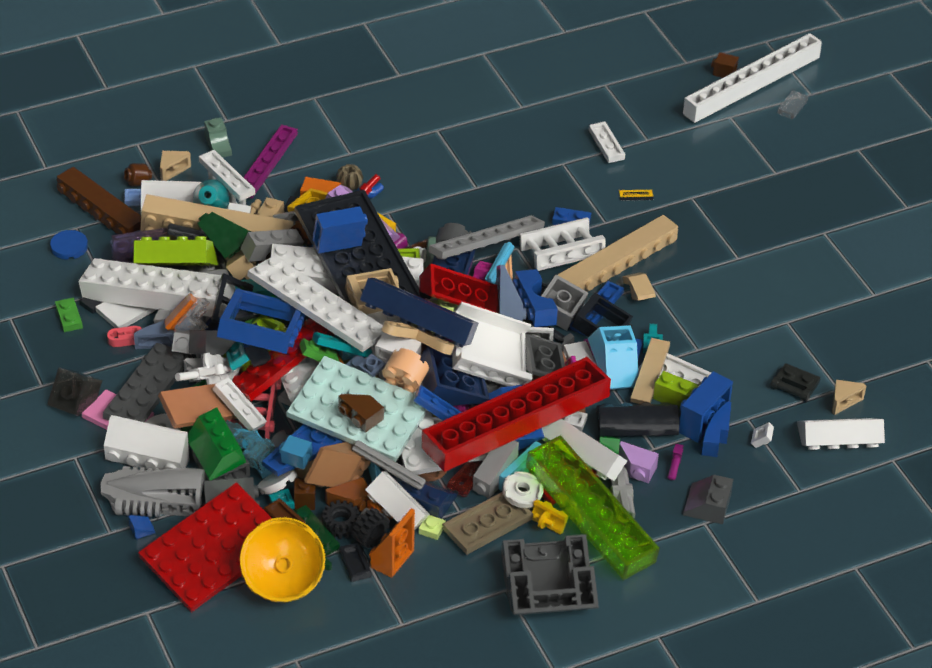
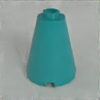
(219, 194)

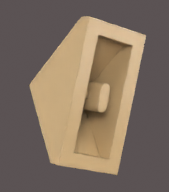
(174, 163)
(847, 394)

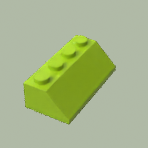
(174, 252)

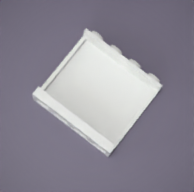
(496, 349)

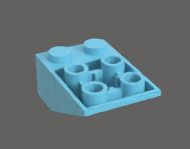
(616, 355)

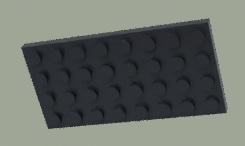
(377, 248)

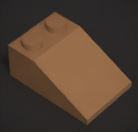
(336, 465)

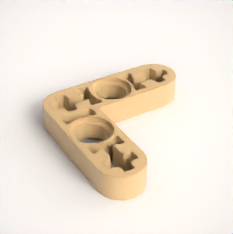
(411, 331)

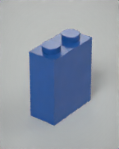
(339, 229)

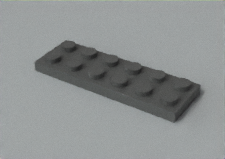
(141, 391)

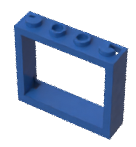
(259, 335)

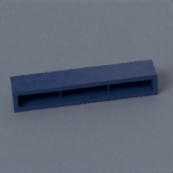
(419, 311)

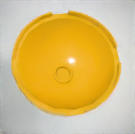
(282, 560)

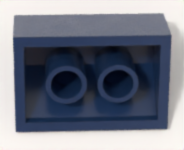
(431, 497)

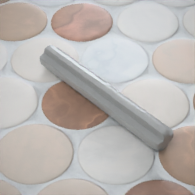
(389, 465)

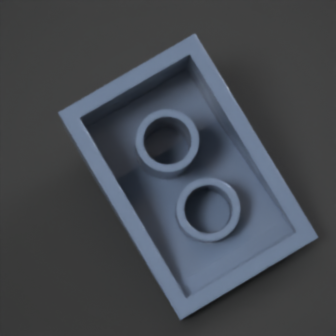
(508, 297)

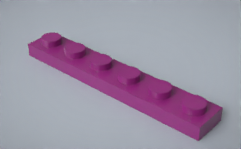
(270, 156)

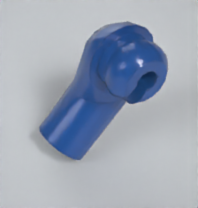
(376, 189)

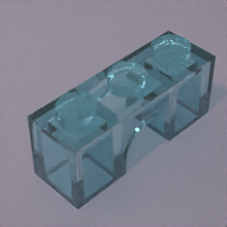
(256, 447)

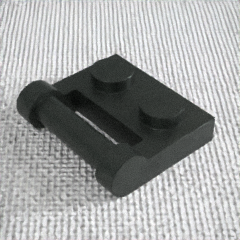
(796, 381)

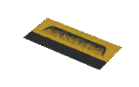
(636, 195)

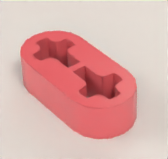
(124, 334)

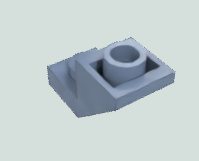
(370, 365)

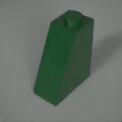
(226, 235)

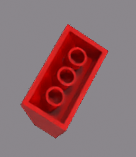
(458, 288)

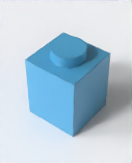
(296, 452)

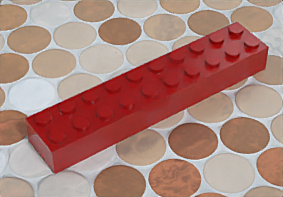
(515, 414)

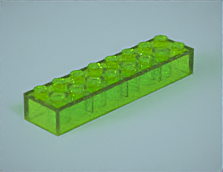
(592, 507)

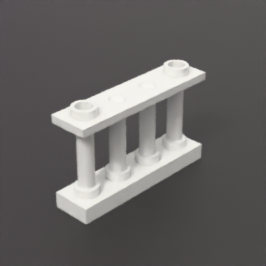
(228, 176)
(564, 253)

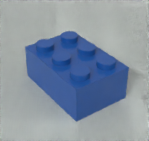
(703, 404)

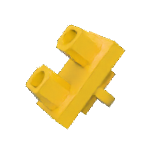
(549, 517)

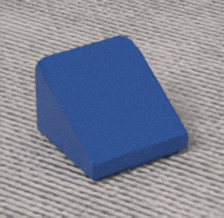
(140, 526)

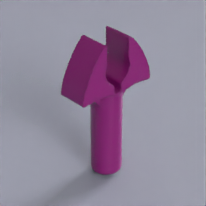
(677, 455)

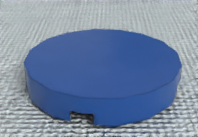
(69, 244)

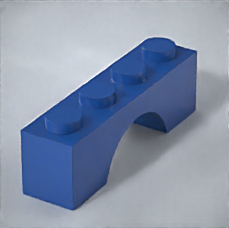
(539, 309)

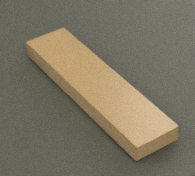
(650, 371)

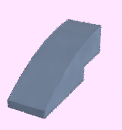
(153, 334)

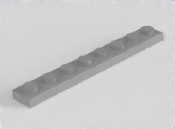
(485, 237)

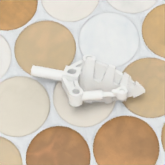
(214, 370)

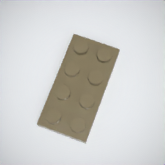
(485, 523)

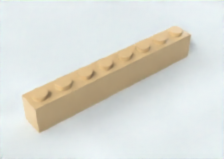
(622, 254)

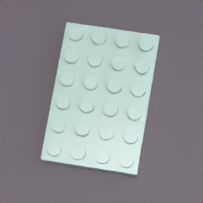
(318, 407)

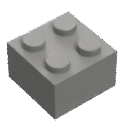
(567, 298)

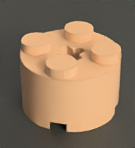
(405, 370)

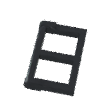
(222, 299)

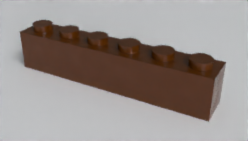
(98, 202)

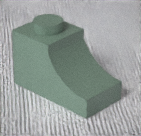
(217, 137)

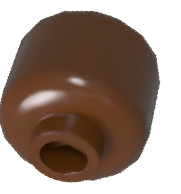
(136, 173)

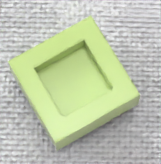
(431, 527)

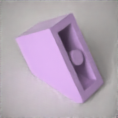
(640, 462)

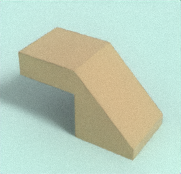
(640, 286)

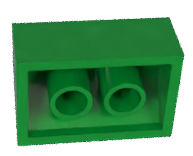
(215, 444)

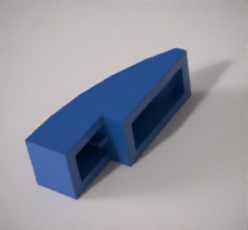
(717, 431)

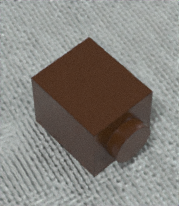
(724, 65)
(304, 494)

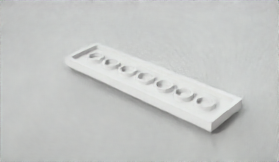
(317, 302)

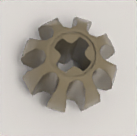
(350, 176)

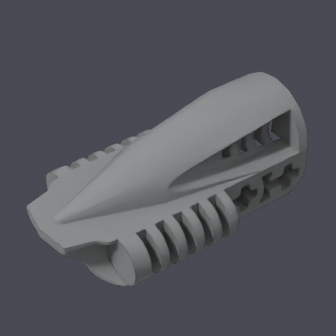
(150, 490)

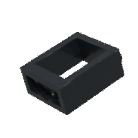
(604, 308)

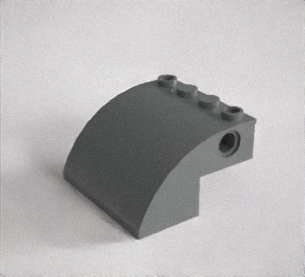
(549, 576)

